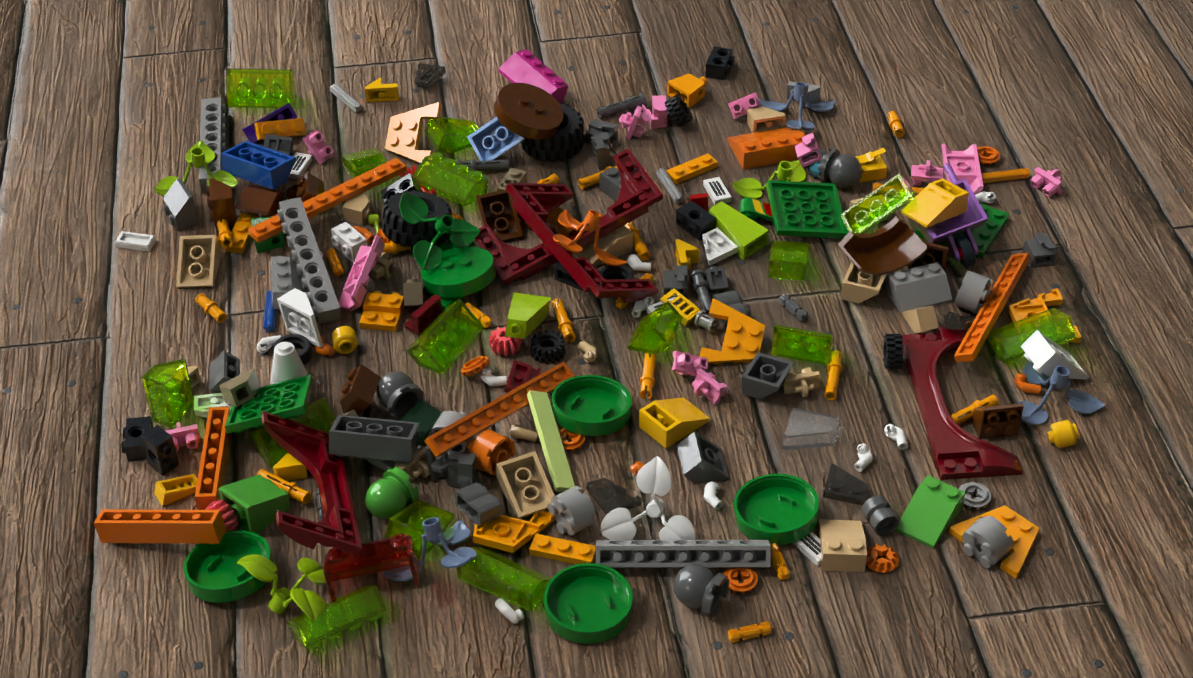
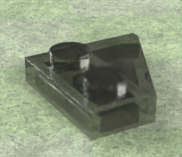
(428, 75)
(954, 321)
(845, 487)
(611, 496)

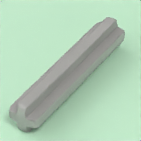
(346, 98)
(670, 186)

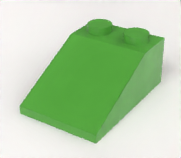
(931, 511)

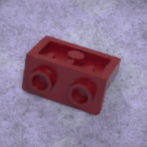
(425, 315)

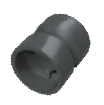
(880, 515)

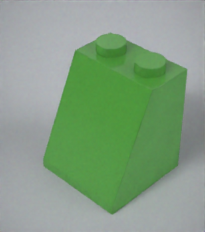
(255, 502)

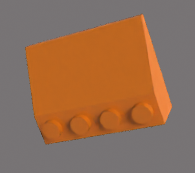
(766, 147)

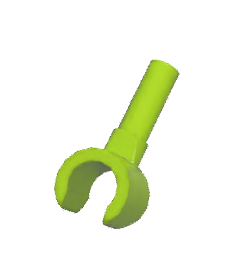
(374, 220)

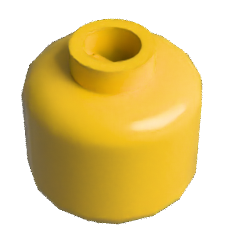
(344, 339)
(1063, 434)

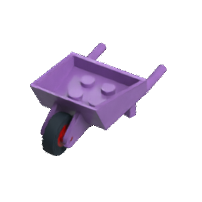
(963, 246)

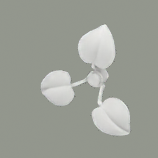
(652, 479)

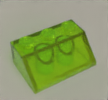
(656, 330)
(802, 344)
(168, 392)

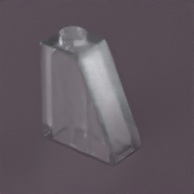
(811, 430)

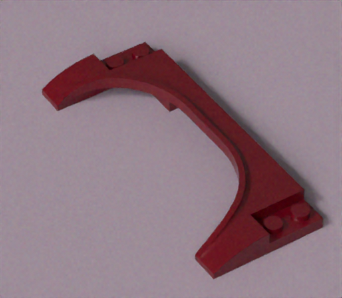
(634, 198)
(534, 205)
(311, 448)
(954, 450)

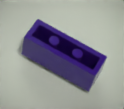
(282, 113)

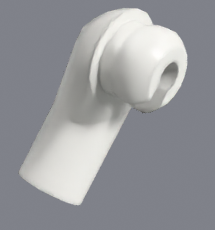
(637, 265)
(266, 343)
(896, 434)
(865, 457)
(710, 495)
(505, 609)

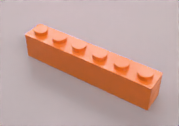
(213, 458)
(160, 526)

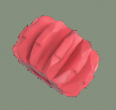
(502, 344)
(228, 514)

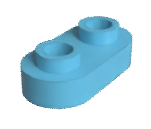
(814, 167)

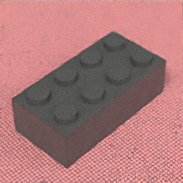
(374, 438)

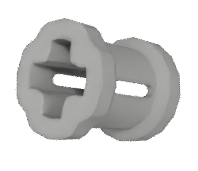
(706, 322)

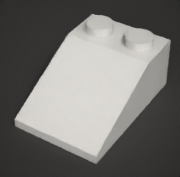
(299, 315)
(1048, 355)

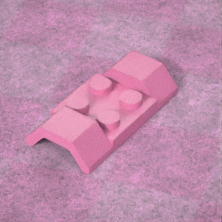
(965, 165)
(354, 289)

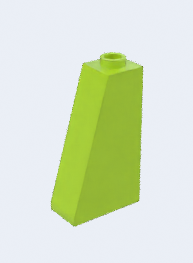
(740, 229)
(526, 314)

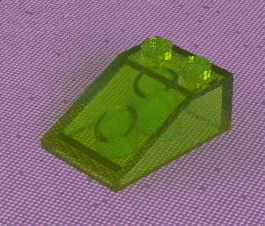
(450, 133)
(788, 260)
(410, 522)

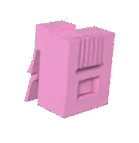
(659, 115)
(808, 151)

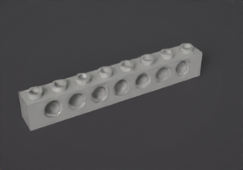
(213, 135)
(309, 260)
(683, 553)

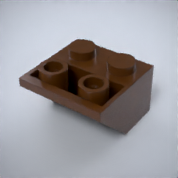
(305, 187)
(259, 200)
(221, 202)
(997, 420)

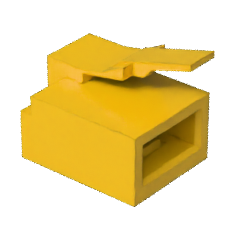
(872, 166)

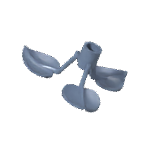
(800, 94)
(1079, 400)
(433, 532)

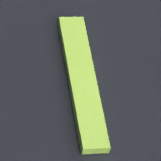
(550, 441)

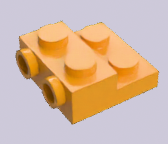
(382, 311)

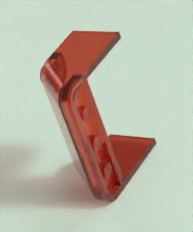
(373, 558)

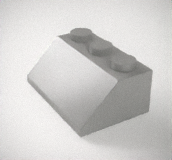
(283, 278)
(918, 287)

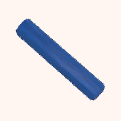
(269, 313)

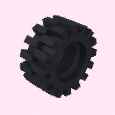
(678, 110)
(544, 339)
(893, 351)

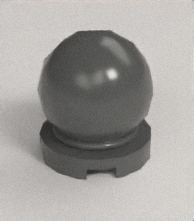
(841, 169)
(398, 394)
(699, 588)

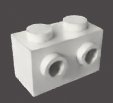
(347, 240)

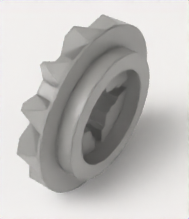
(983, 495)

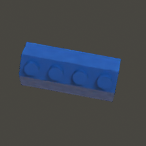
(258, 164)

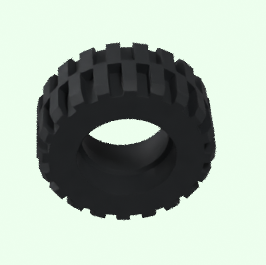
(563, 144)
(406, 234)

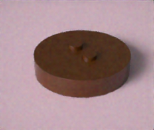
(528, 111)

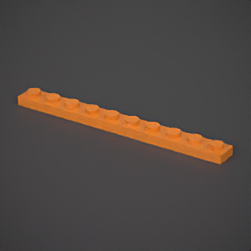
(333, 197)
(992, 308)
(495, 411)

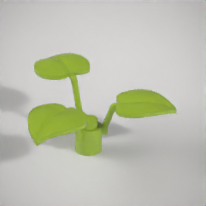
(197, 156)
(786, 171)
(307, 600)

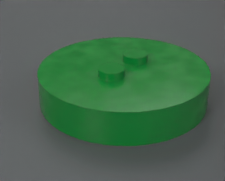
(460, 272)
(591, 405)
(776, 508)
(214, 570)
(588, 603)

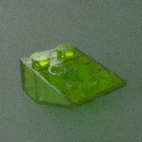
(362, 161)

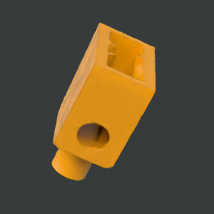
(688, 87)

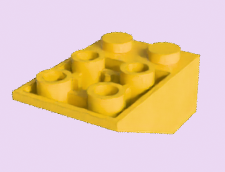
(937, 203)
(671, 420)

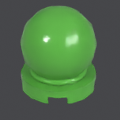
(390, 494)

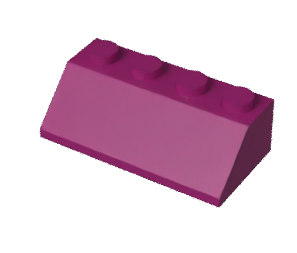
(526, 68)

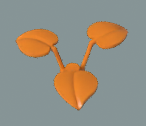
(589, 224)

